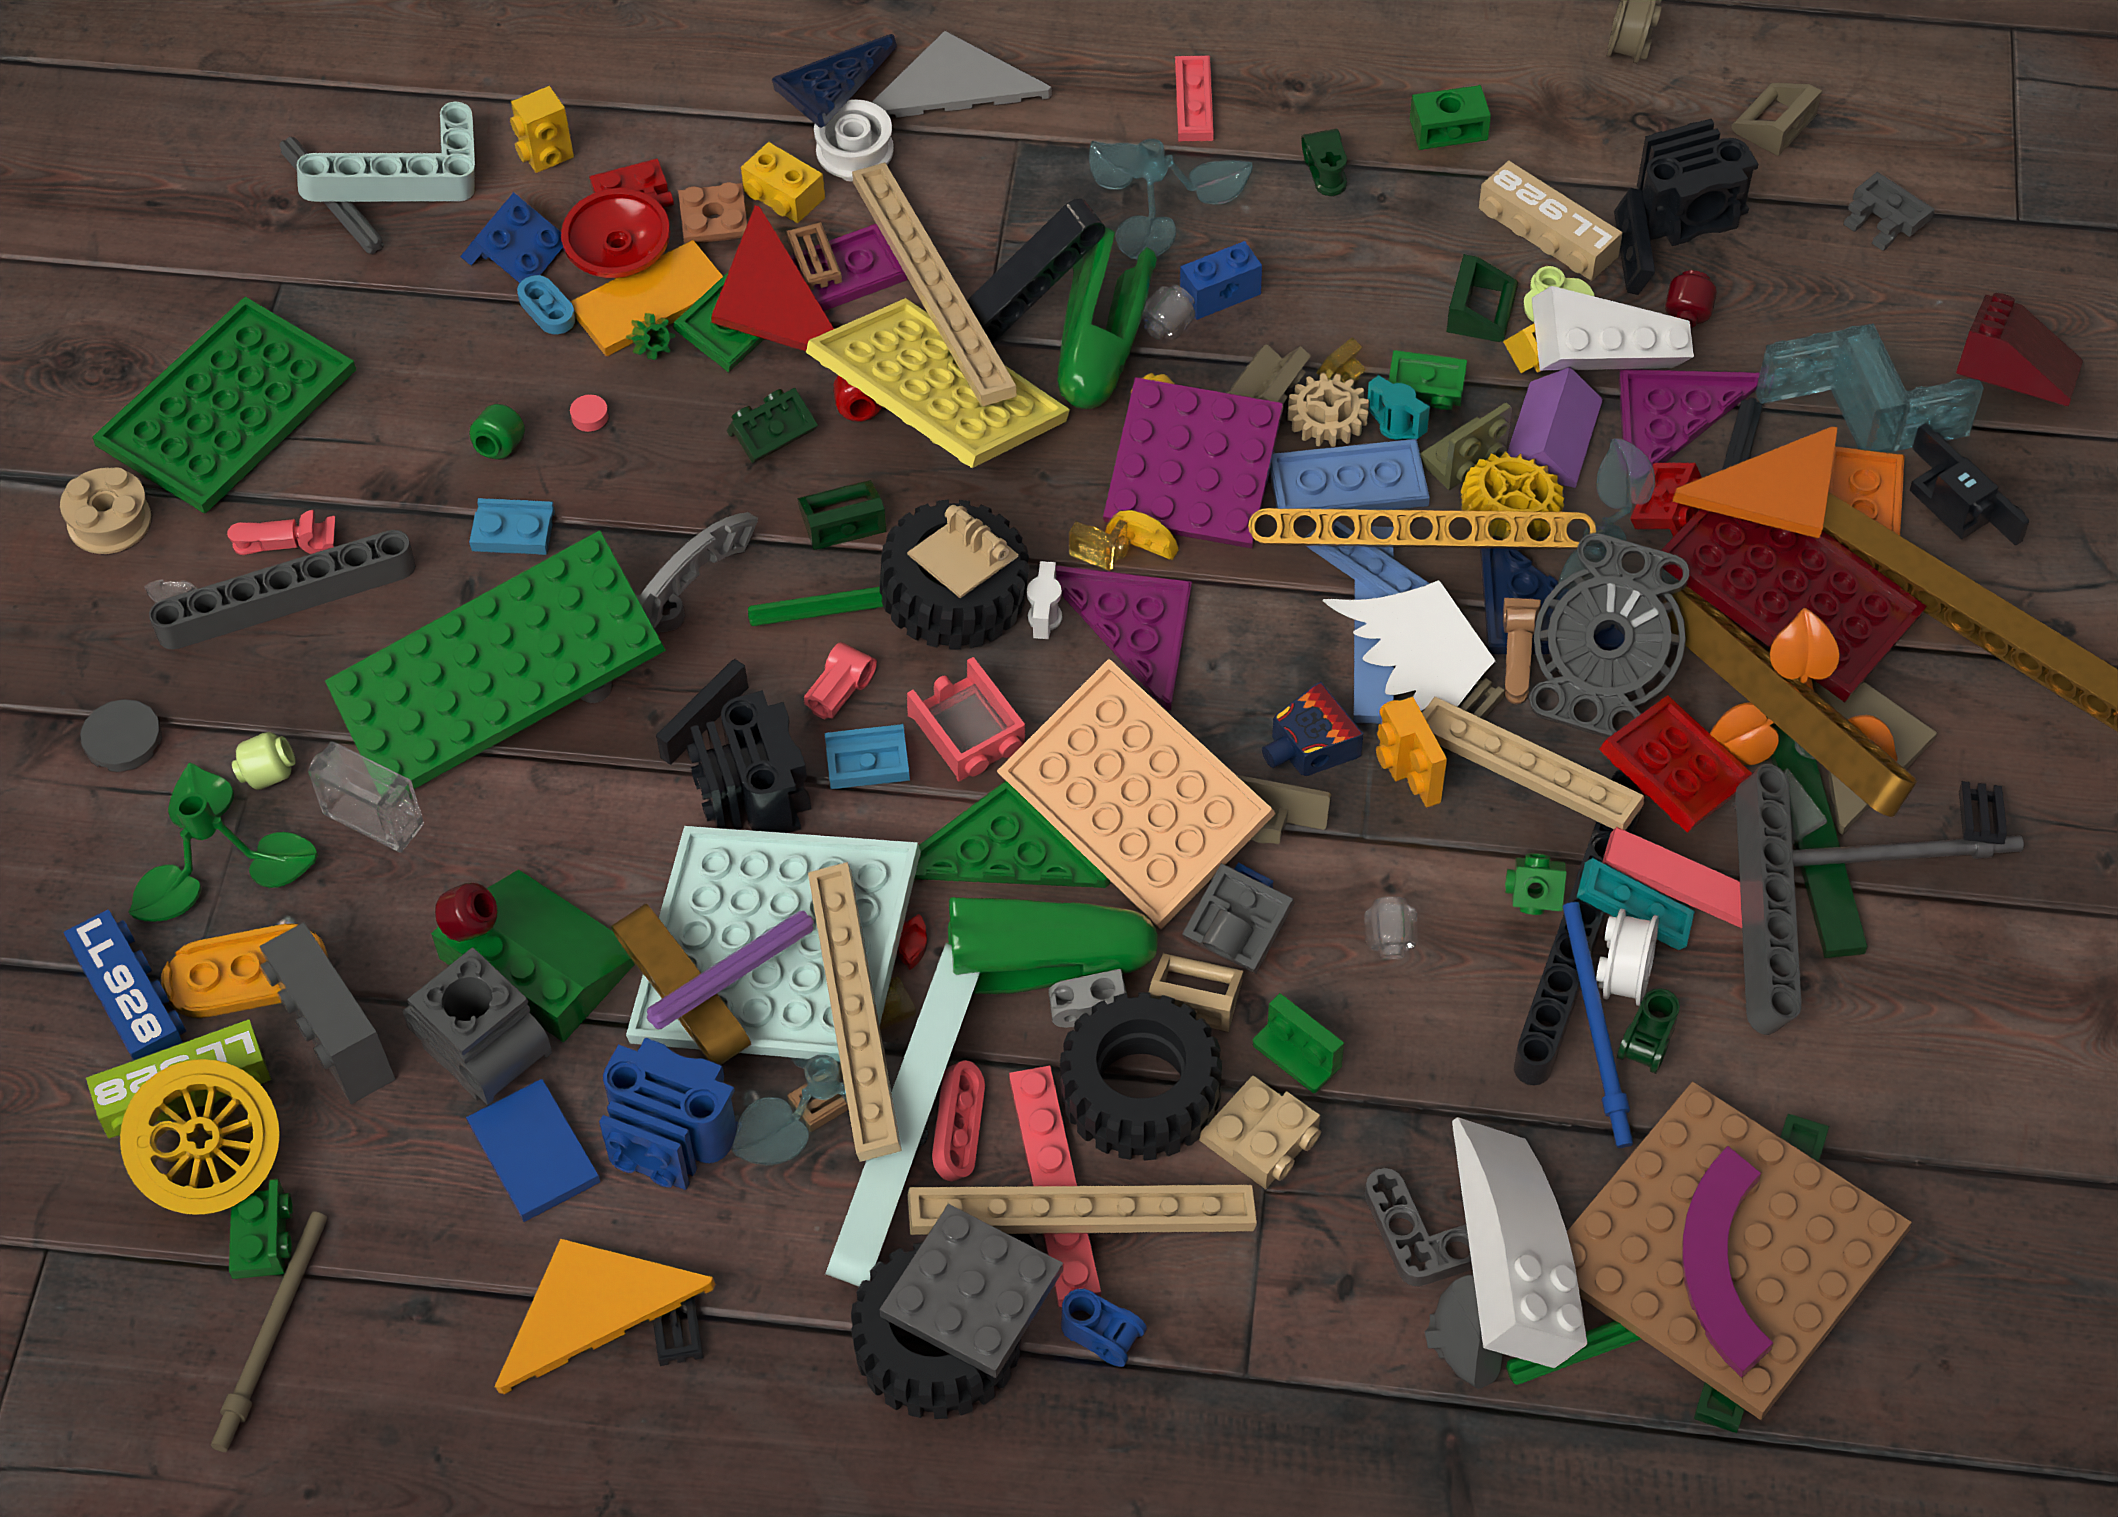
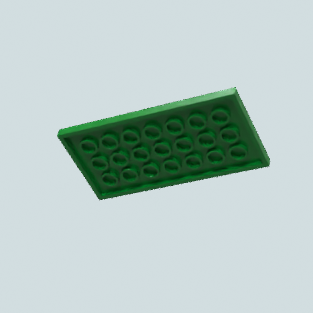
(496, 663)

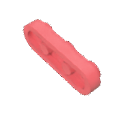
(958, 1121)

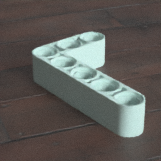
(397, 175)

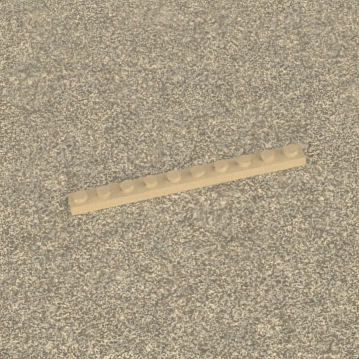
(934, 285)

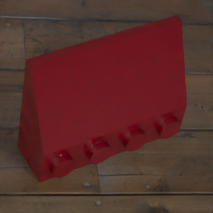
(2018, 352)

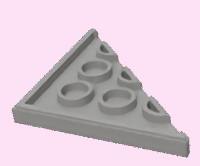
(955, 77)

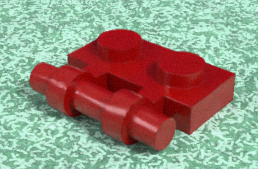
(641, 177)

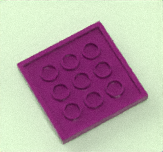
(1194, 460)

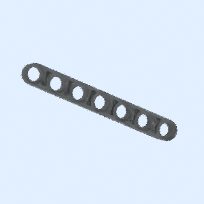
(282, 589)
(1768, 900)

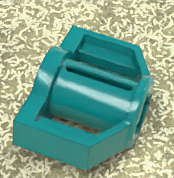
(1399, 404)

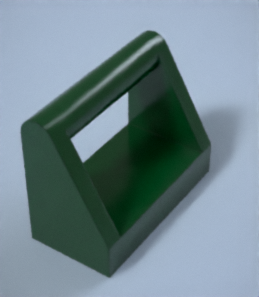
(1469, 323)
(846, 522)

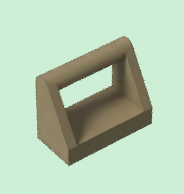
(1777, 135)

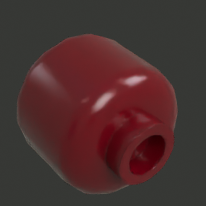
(1691, 297)
(466, 912)

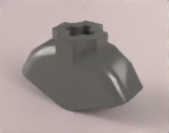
(1457, 1335)

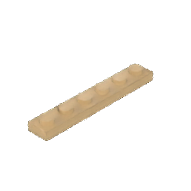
(1532, 765)

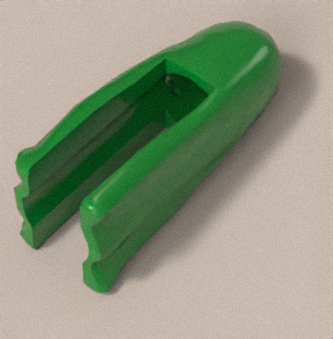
(1090, 355)
(1040, 943)

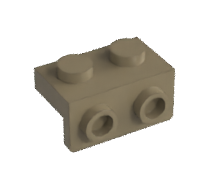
(1270, 375)

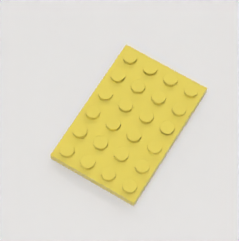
(910, 371)

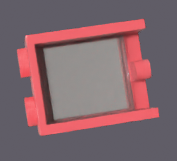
(968, 722)

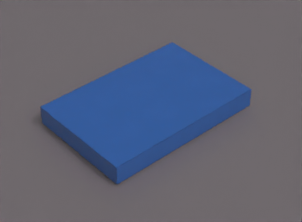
(533, 1150)

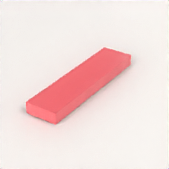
(1675, 875)

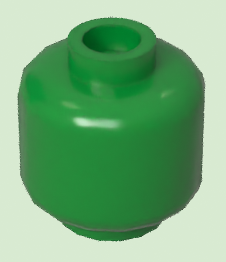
(497, 431)

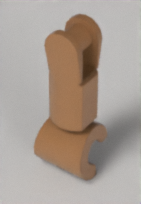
(1520, 624)

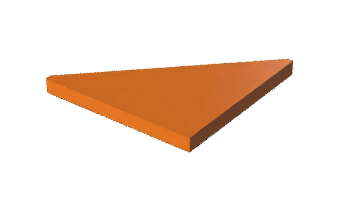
(1773, 489)

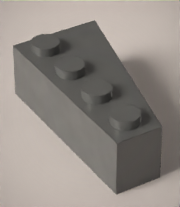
(326, 1012)

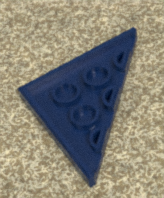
(829, 83)
(1512, 575)

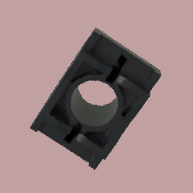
(1694, 181)
(754, 767)

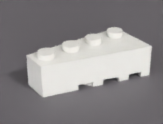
(1605, 334)

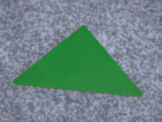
(1005, 843)

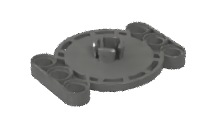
(1594, 605)

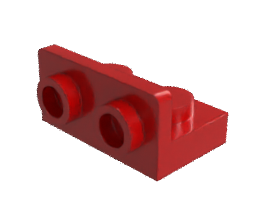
(1660, 510)

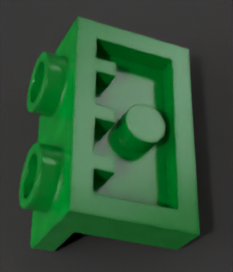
(1299, 1044)
(260, 1234)

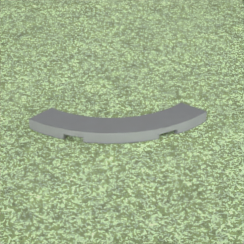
(712, 544)

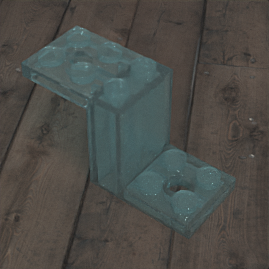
(1866, 388)

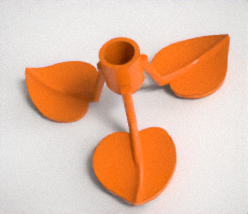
(1803, 652)

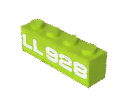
(116, 1087)

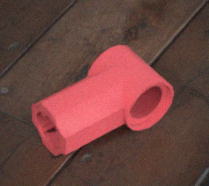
(843, 673)

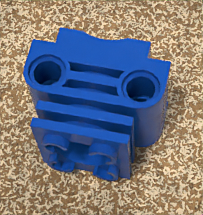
(665, 1113)

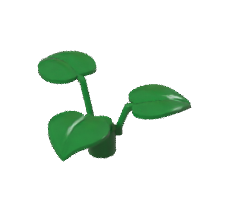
(197, 807)

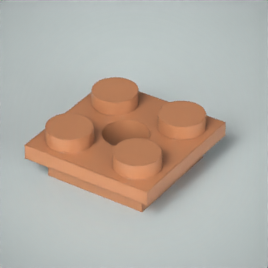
(720, 200)

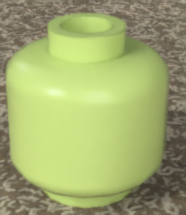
(263, 760)

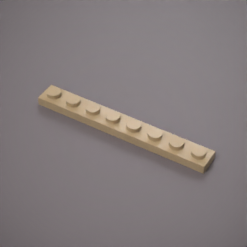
(854, 1013)
(1090, 1208)

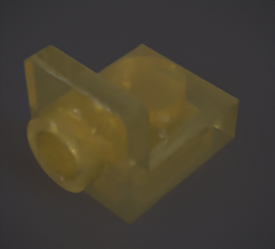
(1098, 547)

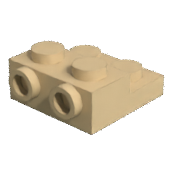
(1262, 1132)

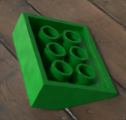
(547, 952)

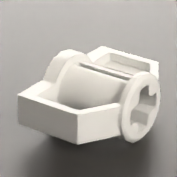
(1044, 594)

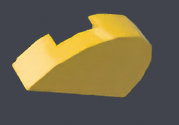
(1146, 533)

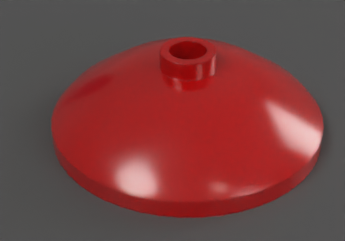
(615, 233)

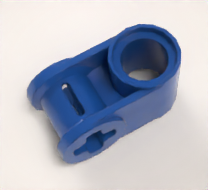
(1107, 1332)

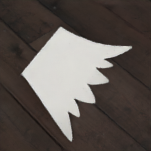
(1424, 639)

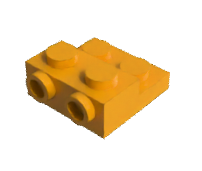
(1411, 749)

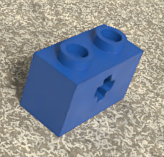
(1222, 279)

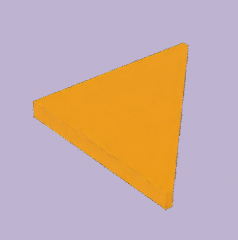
(589, 1301)

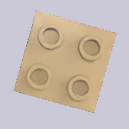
(962, 552)

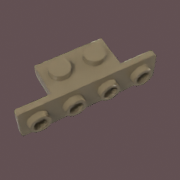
(1291, 805)

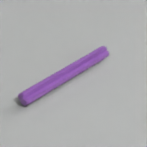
(729, 970)

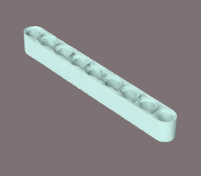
(912, 1100)

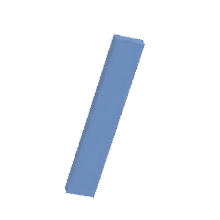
(1369, 678)

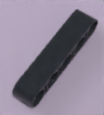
(1036, 267)

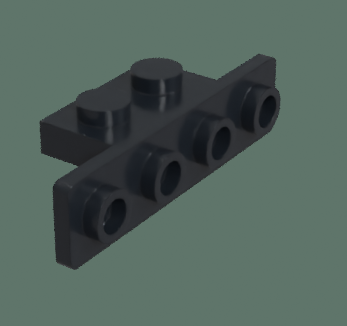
(1941, 456)

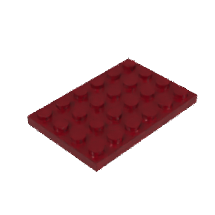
(1771, 574)

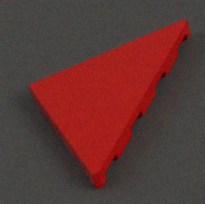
(767, 292)

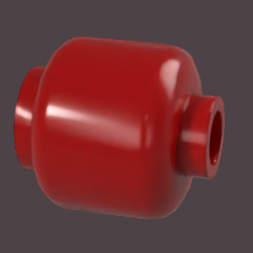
(853, 403)

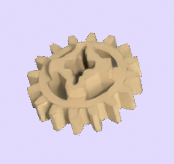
(1328, 409)

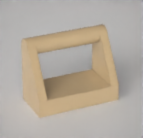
(1212, 1007)

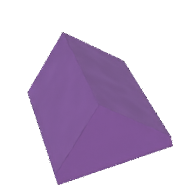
(1557, 424)

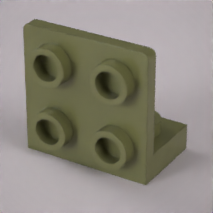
(1461, 450)

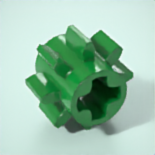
(641, 338)

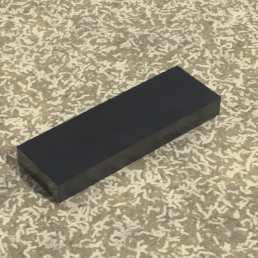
(1635, 241)
(703, 708)

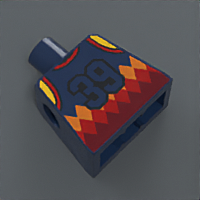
(1313, 734)

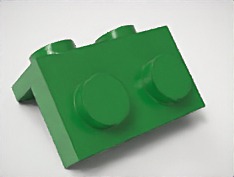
(1431, 376)

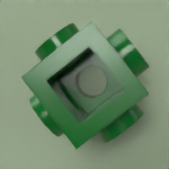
(1539, 897)

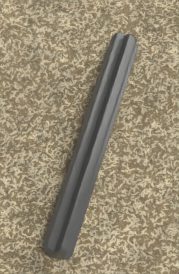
(344, 211)

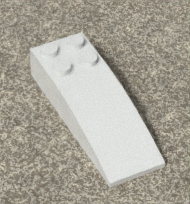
(1517, 1249)

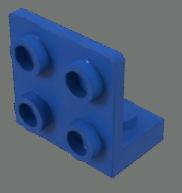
(516, 240)

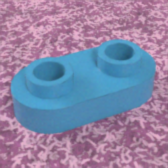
(552, 309)

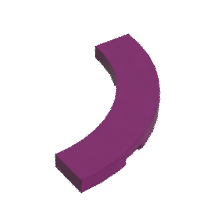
(1707, 1264)

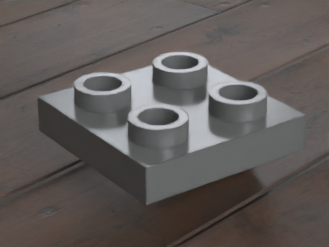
(1238, 918)

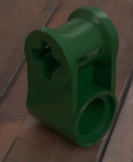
(1326, 160)
(1650, 1036)

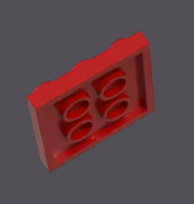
(1676, 763)

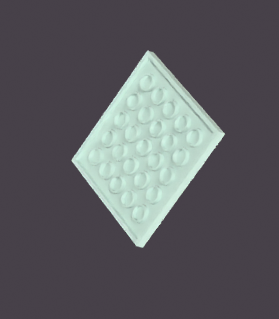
(745, 882)

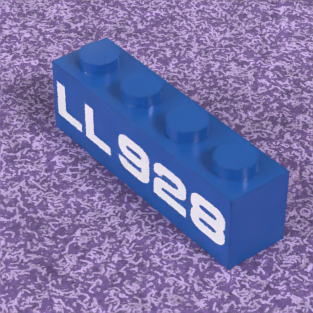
(123, 987)

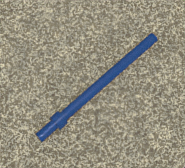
(1615, 1102)

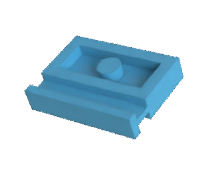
(512, 526)
(867, 756)

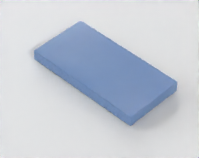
(1351, 477)

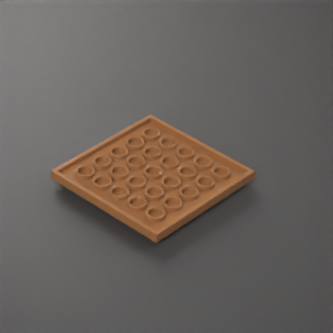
(1794, 1247)

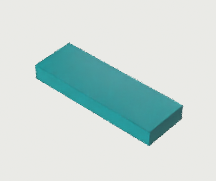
(1614, 891)

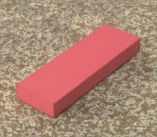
(1194, 98)

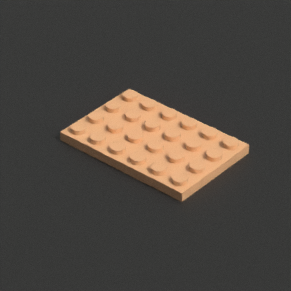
(1136, 793)

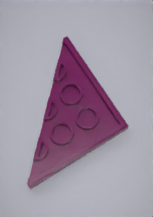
(1672, 408)
(1136, 619)

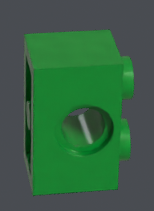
(1450, 117)

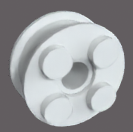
(854, 139)
(1630, 956)

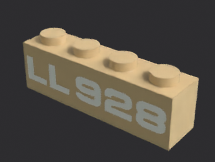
(1550, 220)

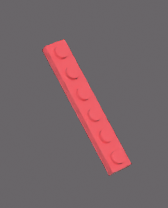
(1052, 1165)

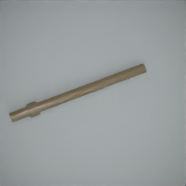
(237, 1405)

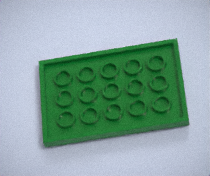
(224, 404)

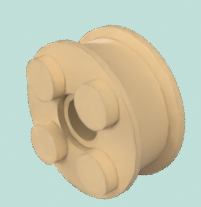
(105, 510)

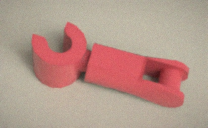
(283, 534)

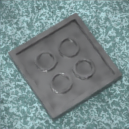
(971, 1290)

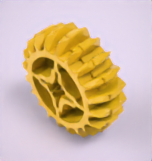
(1512, 486)

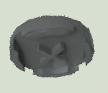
(121, 735)

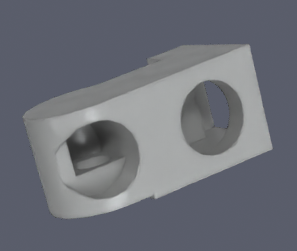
(1077, 995)

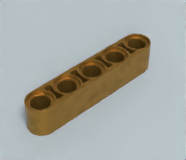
(667, 969)

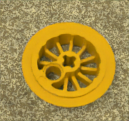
(140, 1136)

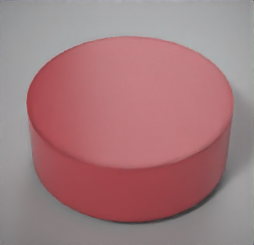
(589, 413)

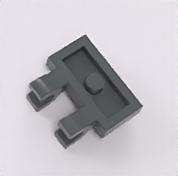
(1893, 204)

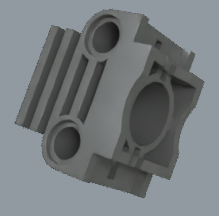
(476, 1026)

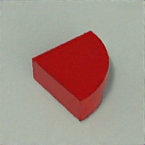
(912, 941)

